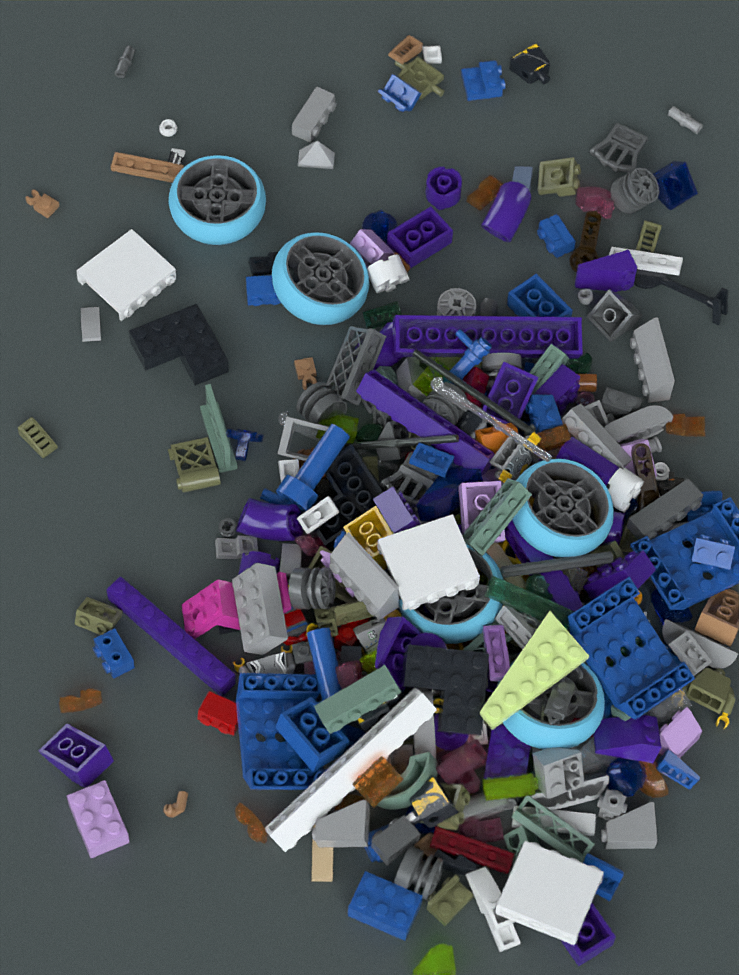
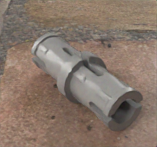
(685, 120)

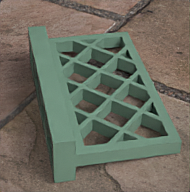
(216, 433)

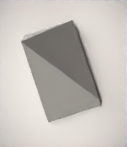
(316, 156)

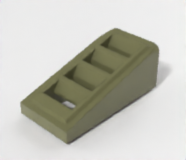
(649, 226)
(28, 429)

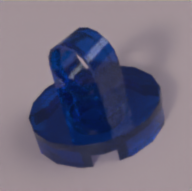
(380, 224)
(243, 437)
(625, 776)

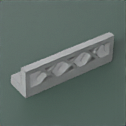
(516, 625)

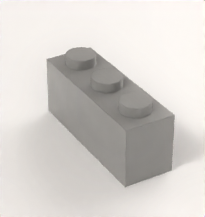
(313, 114)

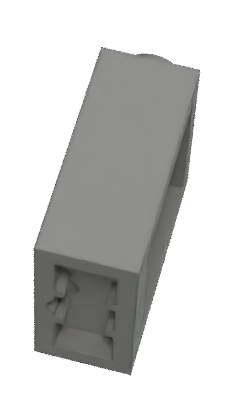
(288, 434)

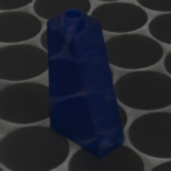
(444, 493)

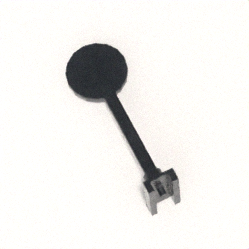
(718, 304)

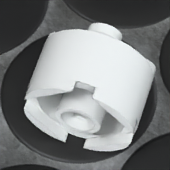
(387, 274)
(623, 487)

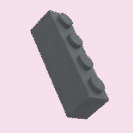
(665, 510)

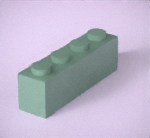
(357, 699)

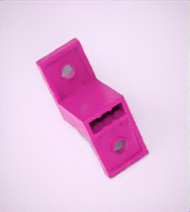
(217, 606)

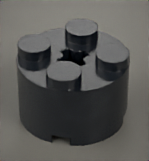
(470, 422)

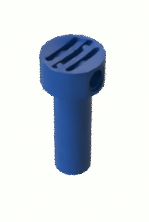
(299, 489)
(324, 661)

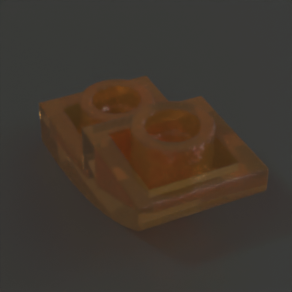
(485, 193)
(686, 426)
(88, 699)
(255, 828)

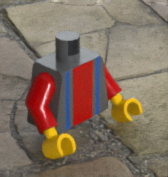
(296, 626)

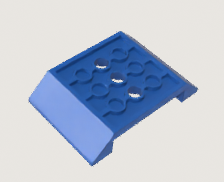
(677, 576)
(647, 672)
(259, 706)

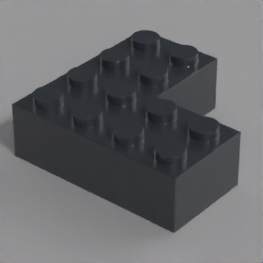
(183, 336)
(355, 491)
(458, 676)

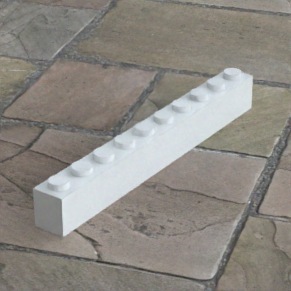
(338, 778)

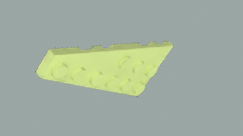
(541, 664)

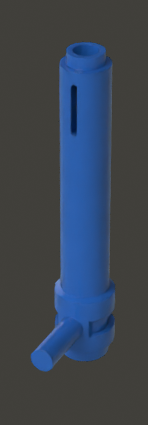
(472, 357)

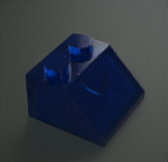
(675, 184)

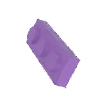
(497, 648)

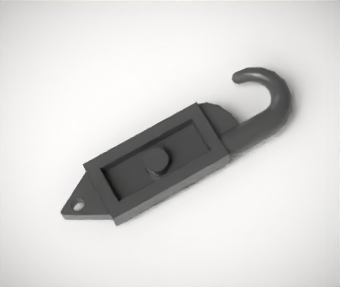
(560, 698)

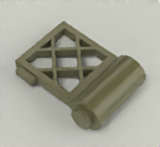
(198, 475)

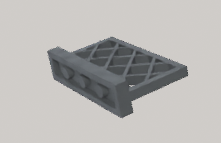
(365, 362)

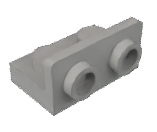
(690, 652)

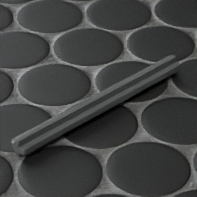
(556, 564)

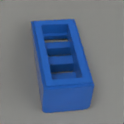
(676, 769)

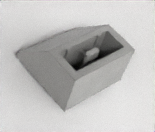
(558, 770)

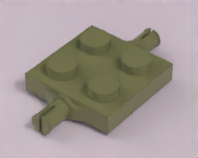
(421, 77)

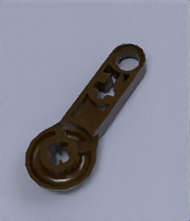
(587, 246)
(649, 489)

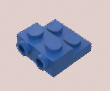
(483, 81)

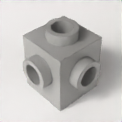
(611, 805)

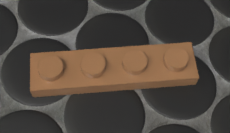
(145, 167)

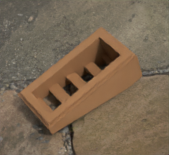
(414, 49)

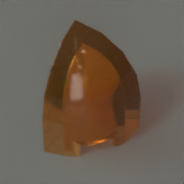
(654, 783)

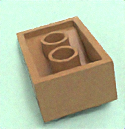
(720, 617)

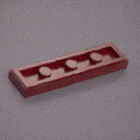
(472, 850)

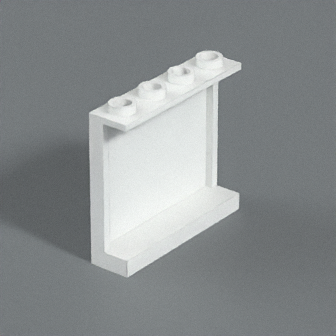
(127, 274)
(429, 562)
(549, 892)

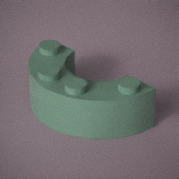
(418, 772)

